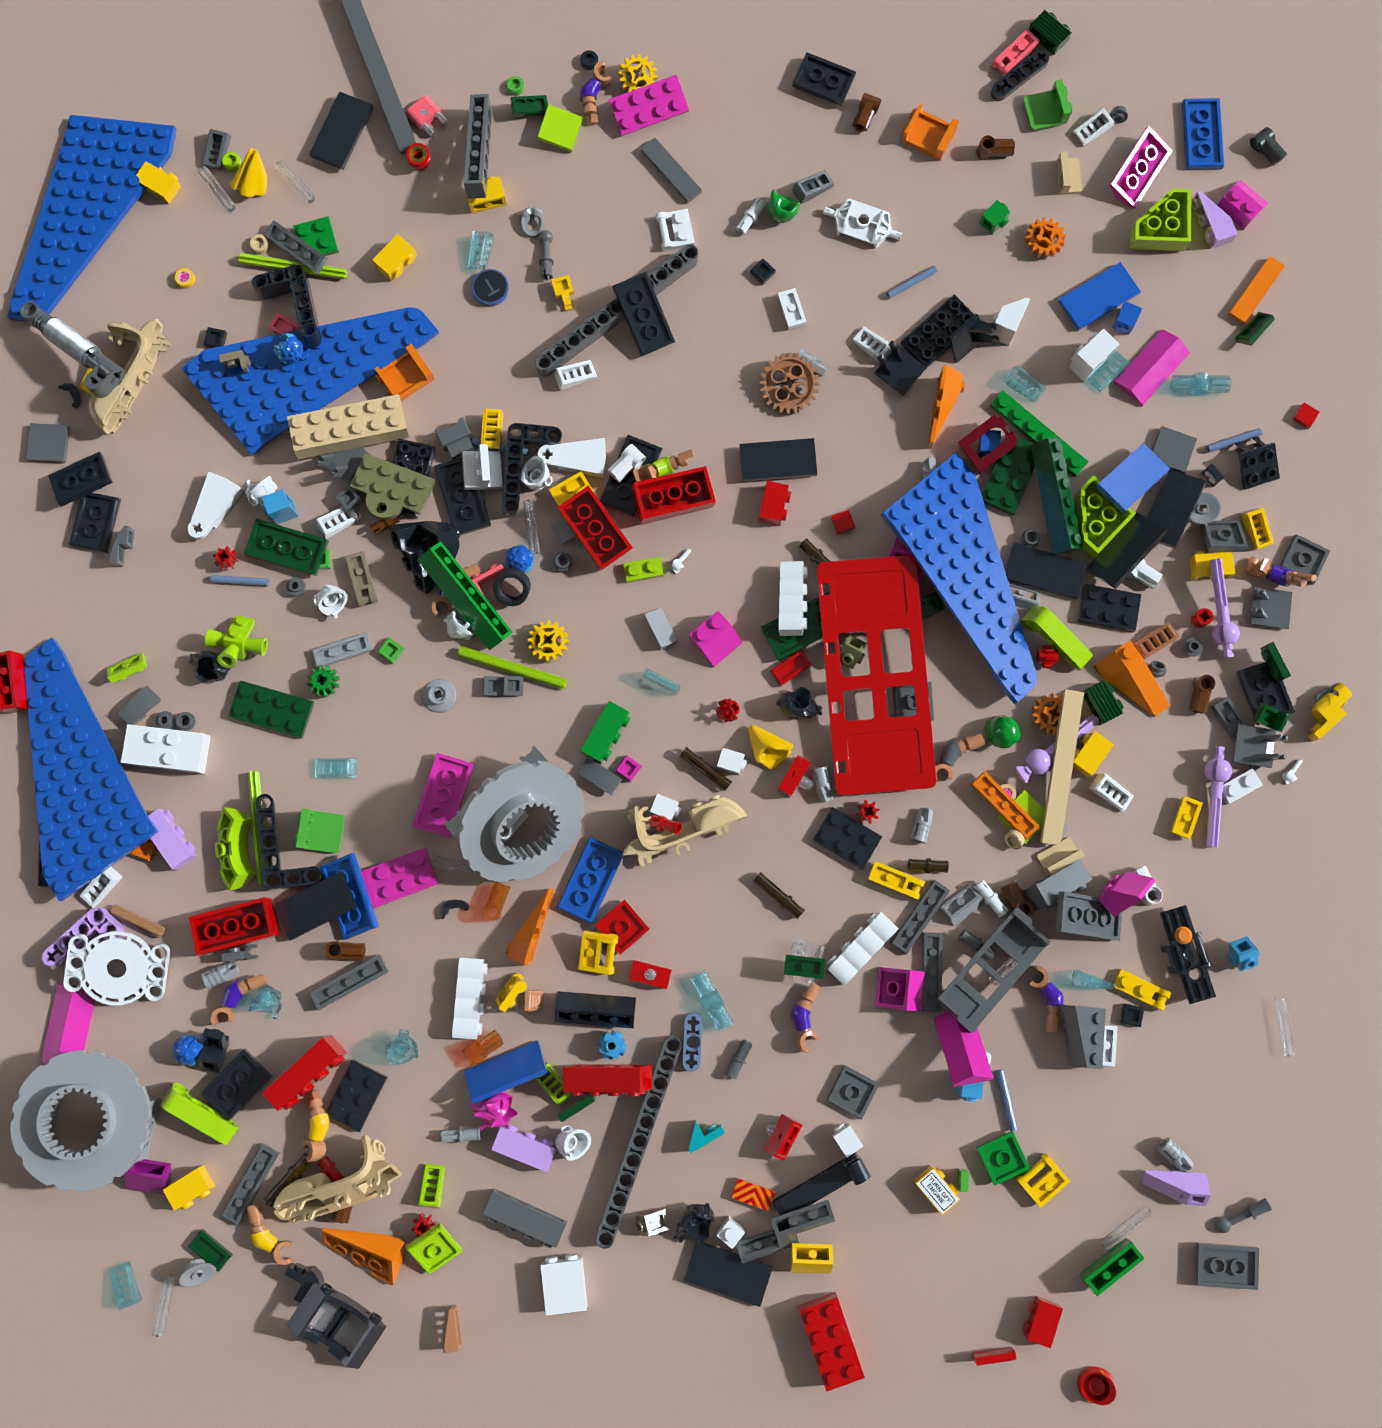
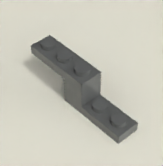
(785, 1231)

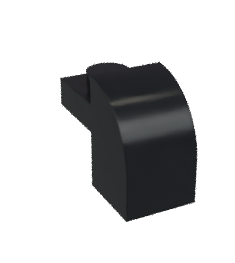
(214, 1050)
(306, 1279)

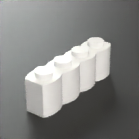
(792, 598)
(862, 948)
(468, 998)

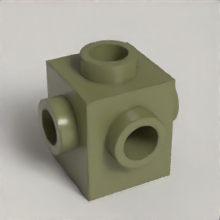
(851, 652)

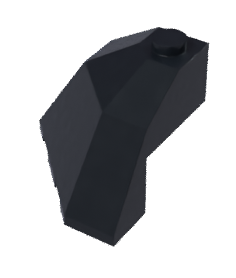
(417, 538)

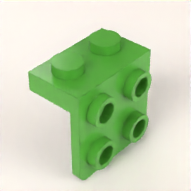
(1048, 107)
(319, 831)

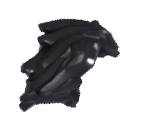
(207, 667)
(798, 704)
(695, 1223)

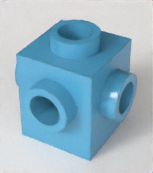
(1243, 954)
(616, 1038)

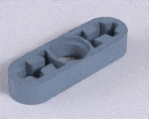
(685, 1047)

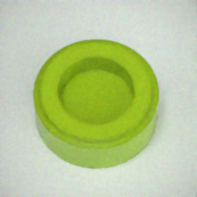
(231, 161)

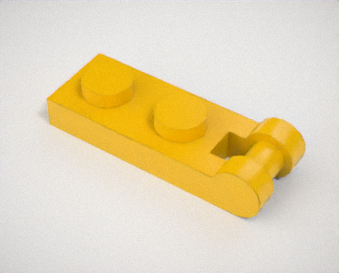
(895, 880)
(1141, 989)

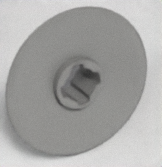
(1213, 508)
(443, 703)
(197, 1273)

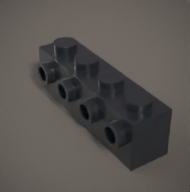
(600, 1009)

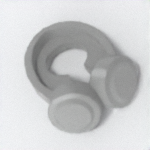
(525, 214)

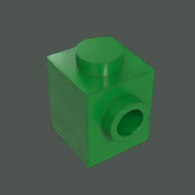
(995, 217)

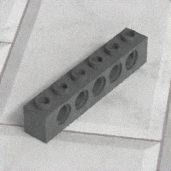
(478, 146)

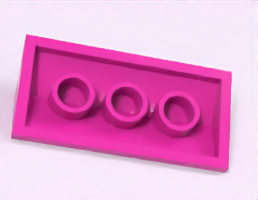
(1140, 168)
(1152, 366)
(68, 1022)
(962, 1052)

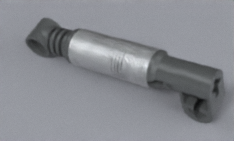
(105, 372)

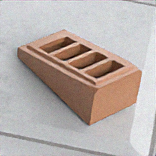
(1170, 631)
(533, 1000)
(453, 1334)

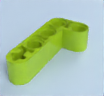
(1044, 622)
(198, 1114)

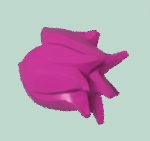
(495, 1110)

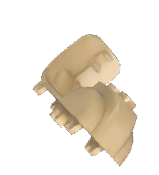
(112, 409)
(704, 820)
(318, 1196)

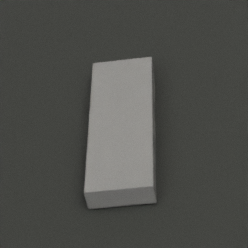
(342, 650)

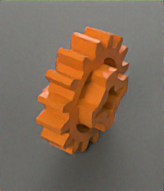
(1045, 234)
(1045, 713)

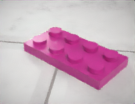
(648, 105)
(443, 794)
(399, 877)

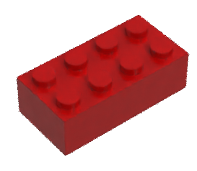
(673, 495)
(594, 528)
(233, 926)
(304, 1073)
(605, 1078)
(831, 1341)

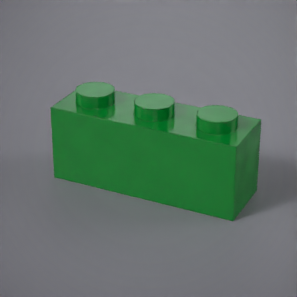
(606, 732)
(1111, 1266)

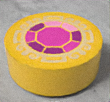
(185, 277)

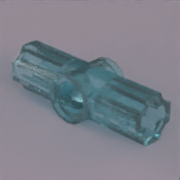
(1200, 383)
(712, 1001)

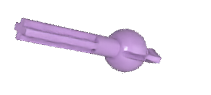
(1225, 632)
(1039, 760)
(1217, 771)

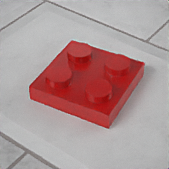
(625, 924)

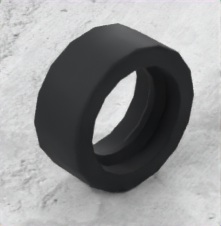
(506, 599)

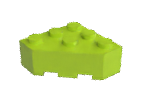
(1165, 224)
(1098, 518)

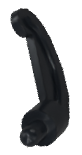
(73, 391)
(453, 904)

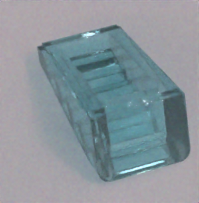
(474, 249)
(1115, 361)
(1015, 385)
(348, 767)
(1084, 979)
(132, 1283)

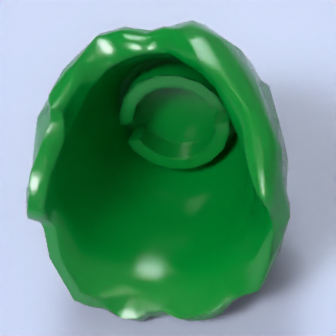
(782, 208)
(1002, 731)

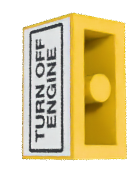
(936, 1189)

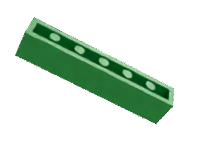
(464, 595)

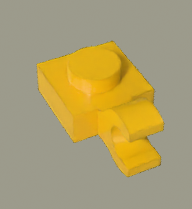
(563, 289)

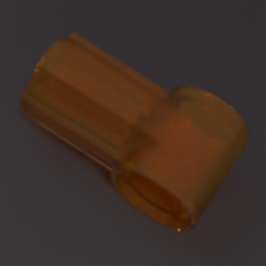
(496, 899)
(479, 1050)

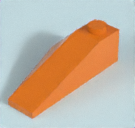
(947, 391)
(1132, 677)
(526, 940)
(374, 1251)

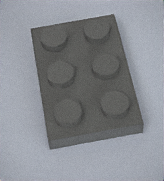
(1227, 1266)

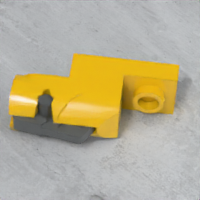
(1328, 709)

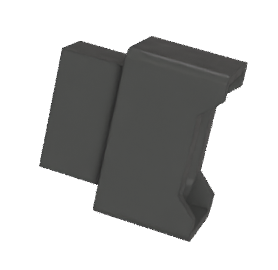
(455, 438)

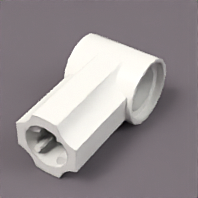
(629, 460)
(1146, 575)
(514, 823)
(1158, 893)

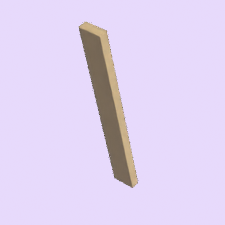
(1062, 767)

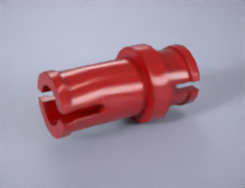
(662, 823)
(329, 1168)

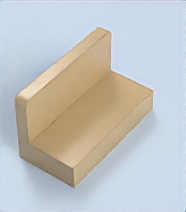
(1068, 174)
(1059, 857)

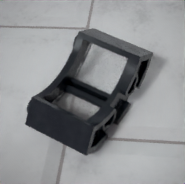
(338, 1323)

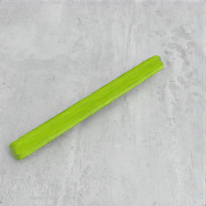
(276, 263)
(512, 667)
(255, 791)

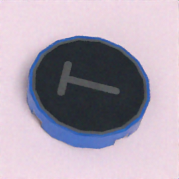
(490, 287)

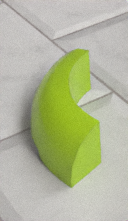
(232, 849)

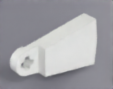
(577, 456)
(213, 504)

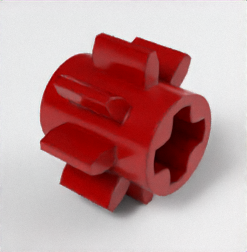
(224, 553)
(1047, 656)
(727, 710)
(873, 811)
(426, 1221)

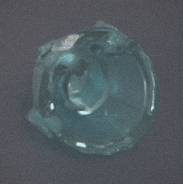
(266, 1000)
(402, 1046)

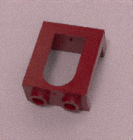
(1008, 444)

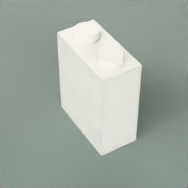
(563, 1284)

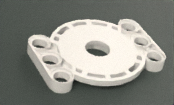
(137, 962)

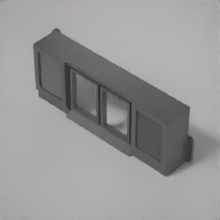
(1017, 940)

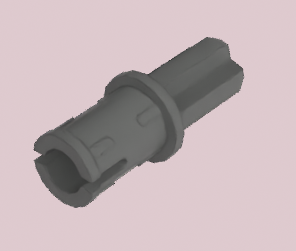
(975, 943)
(739, 1059)

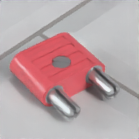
(424, 113)

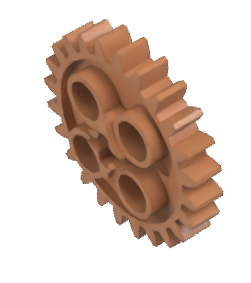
(785, 366)

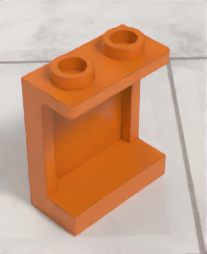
(928, 133)
(405, 374)

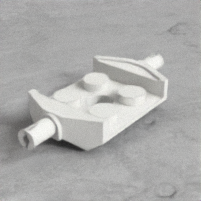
(873, 232)

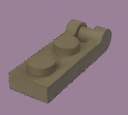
(361, 578)

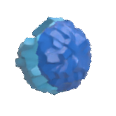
(289, 351)
(519, 558)
(187, 1049)

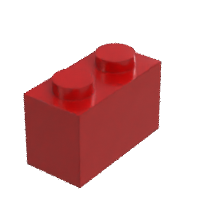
(773, 503)
(1042, 1321)

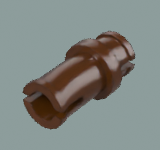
(382, 525)

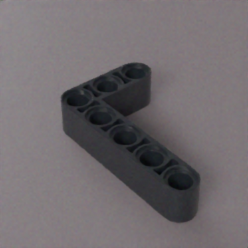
(292, 280)
(516, 461)
(274, 850)
(822, 1184)

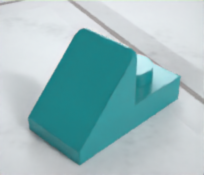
(700, 1139)

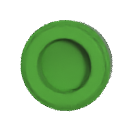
(515, 86)

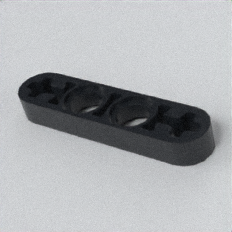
(1020, 75)

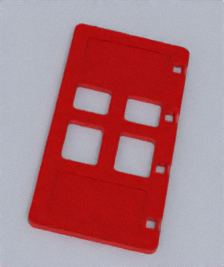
(883, 750)

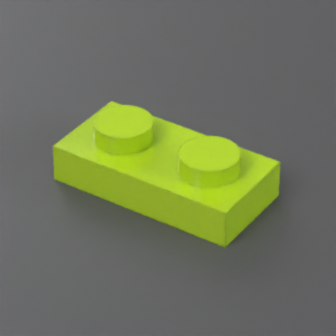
(643, 569)
(127, 667)

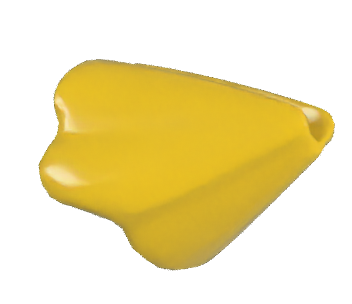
(250, 176)
(768, 748)

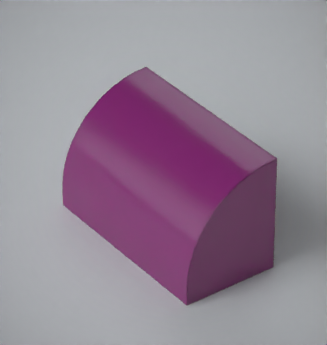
(148, 1176)

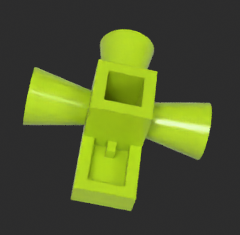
(236, 641)

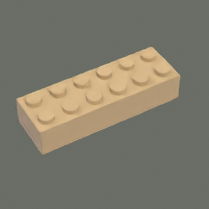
(347, 426)

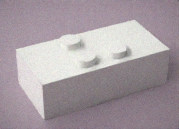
(165, 749)

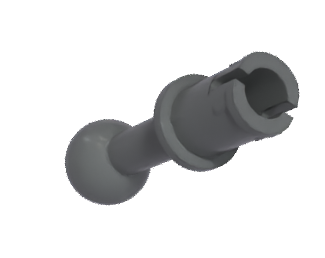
(545, 238)
(1224, 1224)

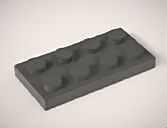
(1086, 917)

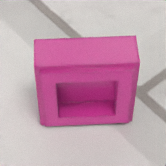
(628, 768)

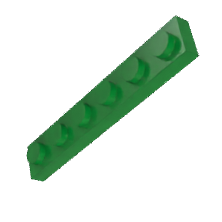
(1035, 429)

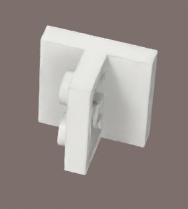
(482, 469)

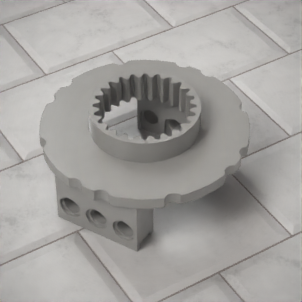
(511, 788)
(129, 1123)

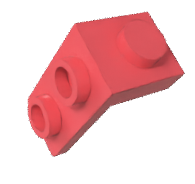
(492, 572)

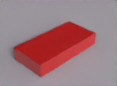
(791, 667)
(994, 1356)

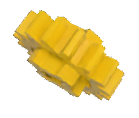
(632, 70)
(543, 646)

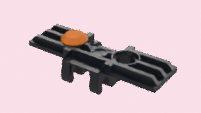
(1181, 955)

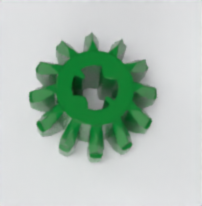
(325, 673)

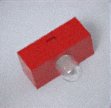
(795, 777)
(650, 974)
(781, 1136)

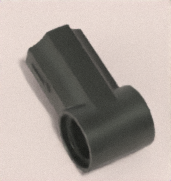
(1266, 143)

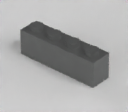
(524, 1218)

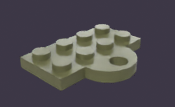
(391, 486)

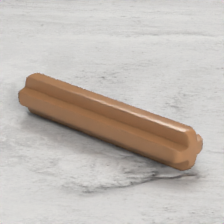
(137, 921)

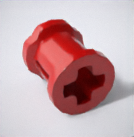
(1206, 614)

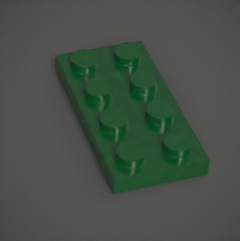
(1010, 478)
(286, 547)
(787, 645)
(271, 709)

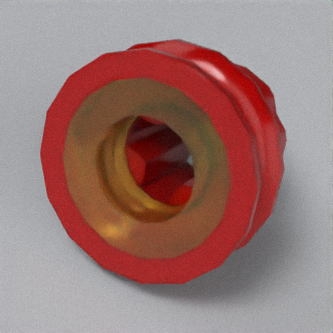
(418, 156)

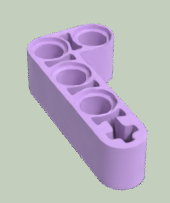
(93, 927)

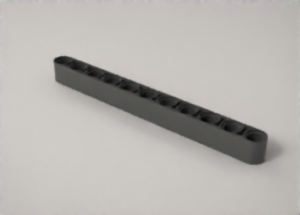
(379, 74)
(607, 313)
(633, 1149)

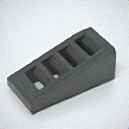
(211, 141)
(803, 193)

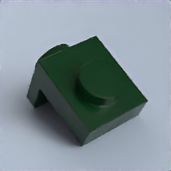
(1271, 717)

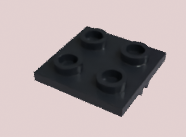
(970, 335)
(899, 369)
(1259, 464)

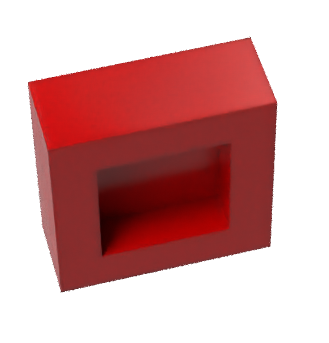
(1306, 415)
(843, 522)

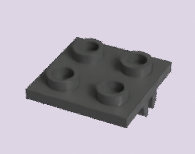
(343, 463)
(1271, 608)
(1256, 746)

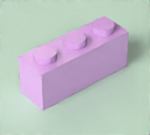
(171, 841)
(524, 1147)

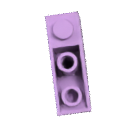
(1215, 222)
(1184, 1187)

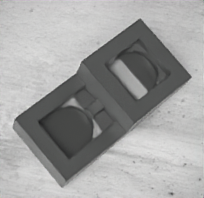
(350, 498)
(123, 541)
(503, 686)
(138, 706)
(599, 776)

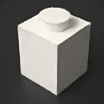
(731, 761)
(665, 807)
(846, 1139)
(730, 1232)

